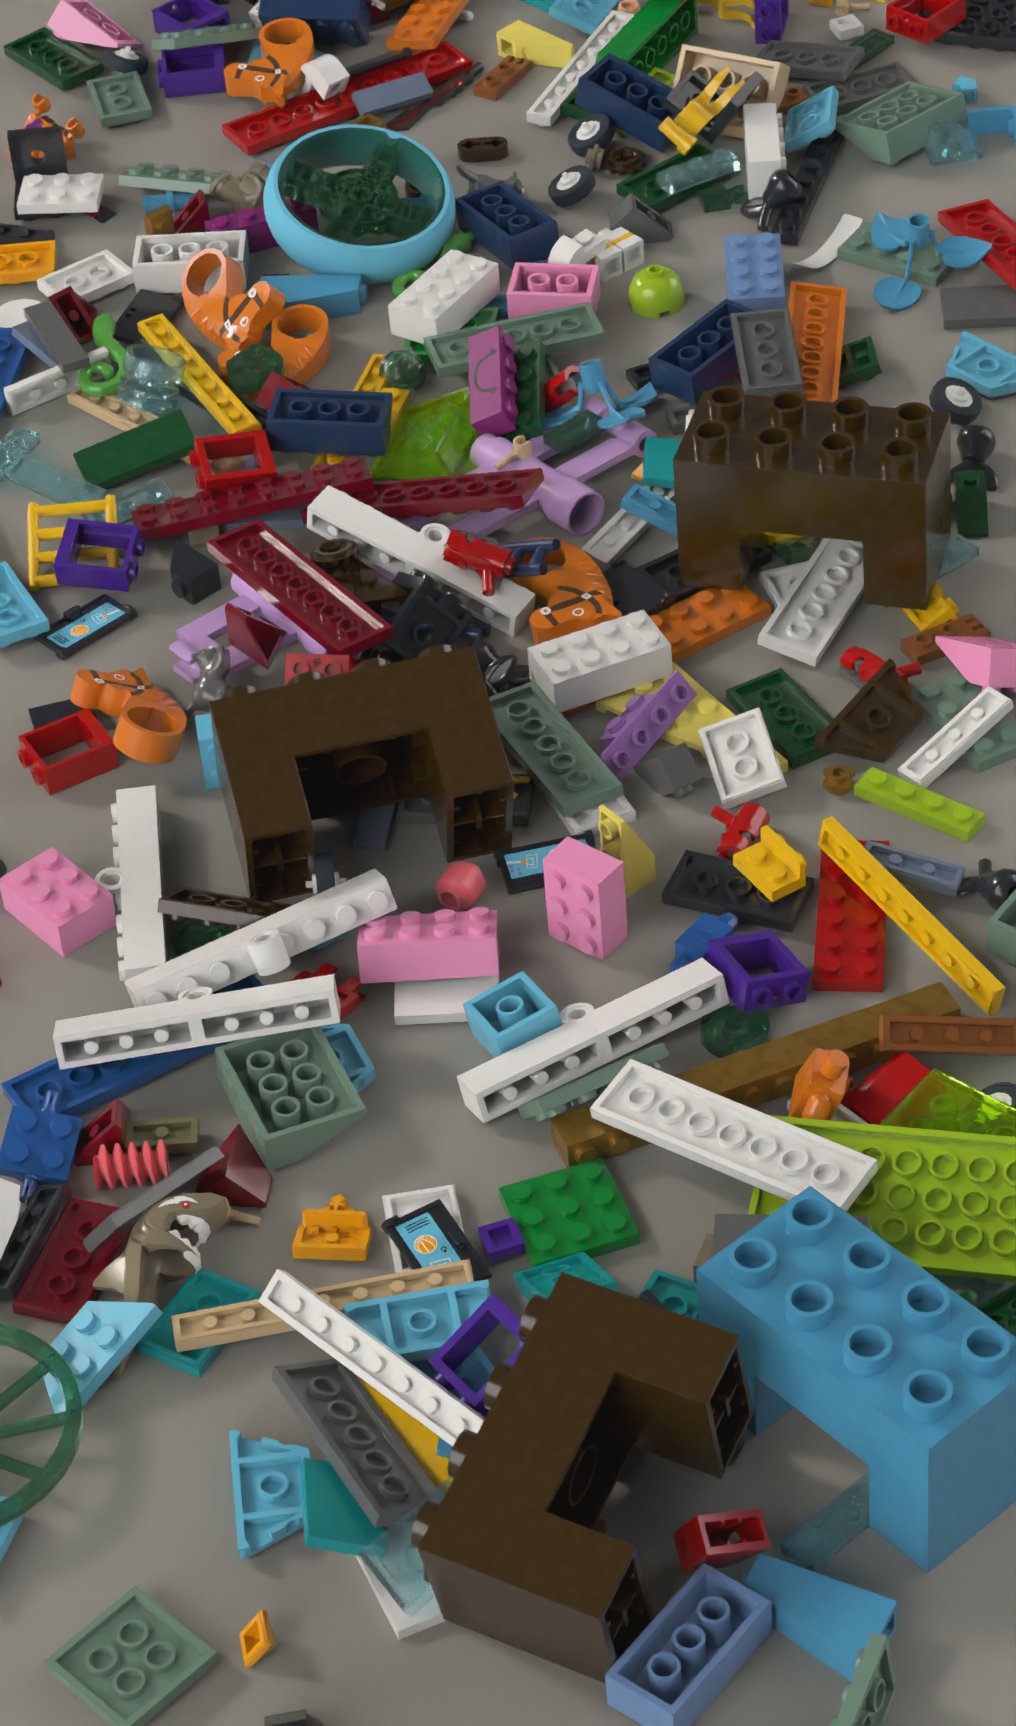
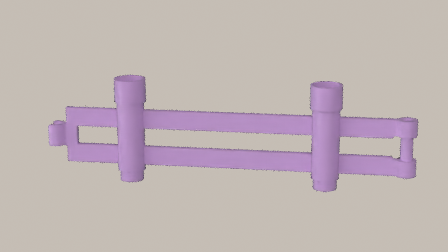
(559, 496)

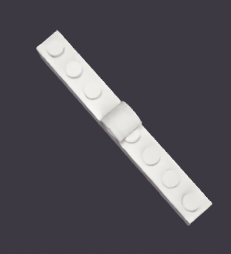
(406, 550)
(137, 881)
(268, 942)
(196, 1021)
(592, 1039)

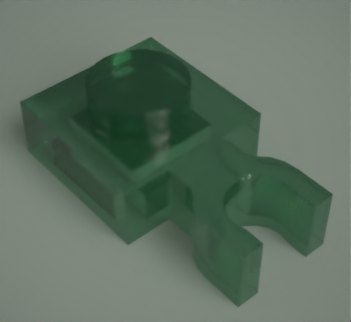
(719, 198)
(795, 549)

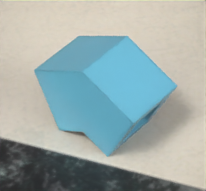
(968, 87)

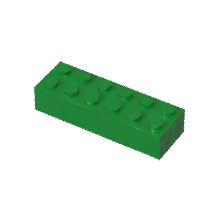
(654, 34)

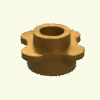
(838, 779)

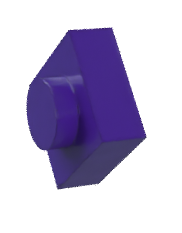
(501, 1240)

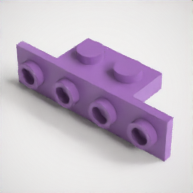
(643, 723)

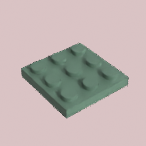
(131, 1661)

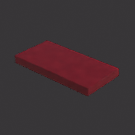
(65, 1269)

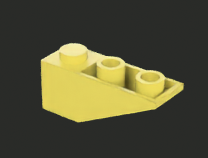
(533, 45)
(624, 844)

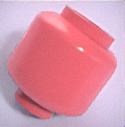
(460, 886)

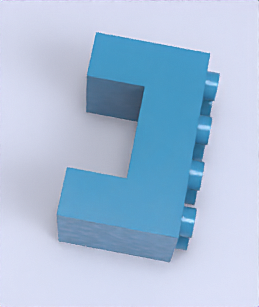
(876, 1362)

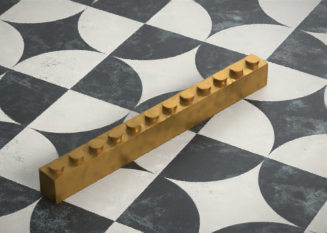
(758, 1072)

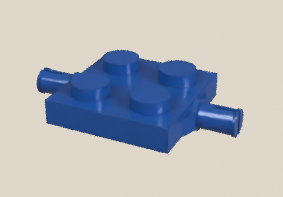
(39, 1146)

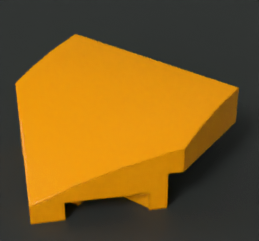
(333, 1233)

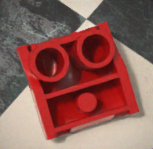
(885, 1088)

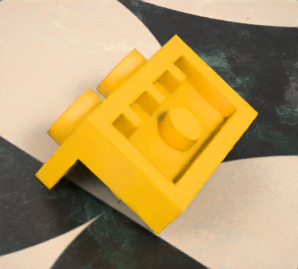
(937, 613)
(772, 865)

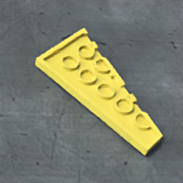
(700, 713)

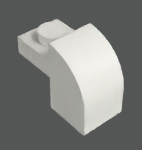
(325, 75)
(578, 249)

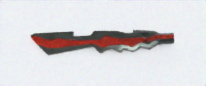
(454, 85)

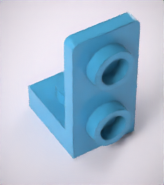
(993, 120)

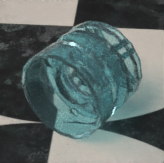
(151, 378)

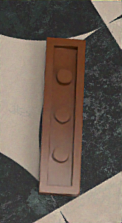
(947, 1035)

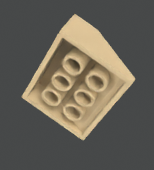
(711, 62)

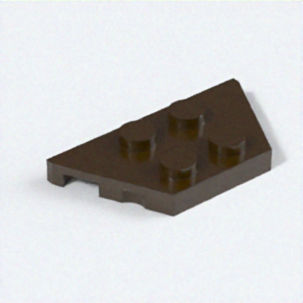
(367, 584)
(874, 719)

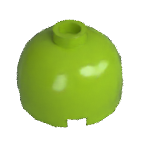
(656, 292)

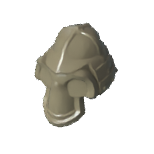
(244, 191)

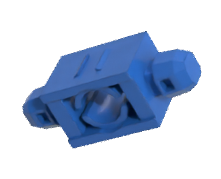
(694, 941)

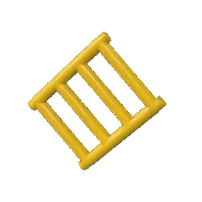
(36, 535)

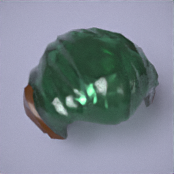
(403, 369)

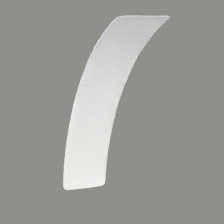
(828, 252)

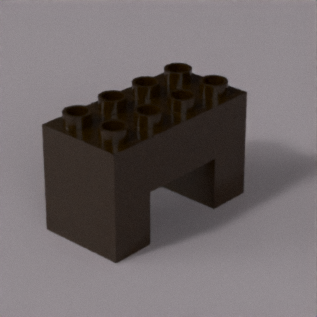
(819, 474)
(359, 746)
(515, 1530)

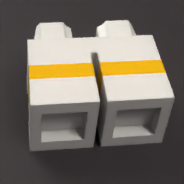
(621, 253)

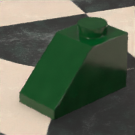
(971, 503)

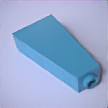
(334, 294)
(821, 1612)

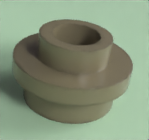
(594, 157)

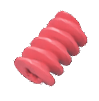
(130, 1165)

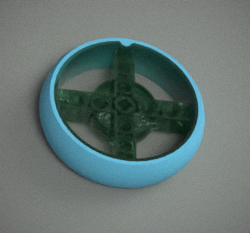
(359, 202)

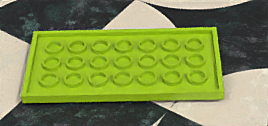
(934, 1197)

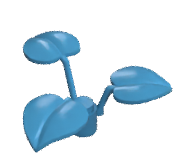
(892, 233)
(595, 381)

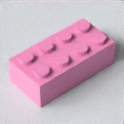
(429, 946)

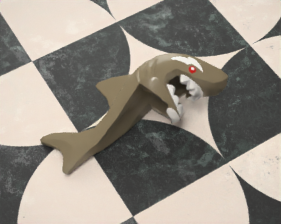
(163, 1248)

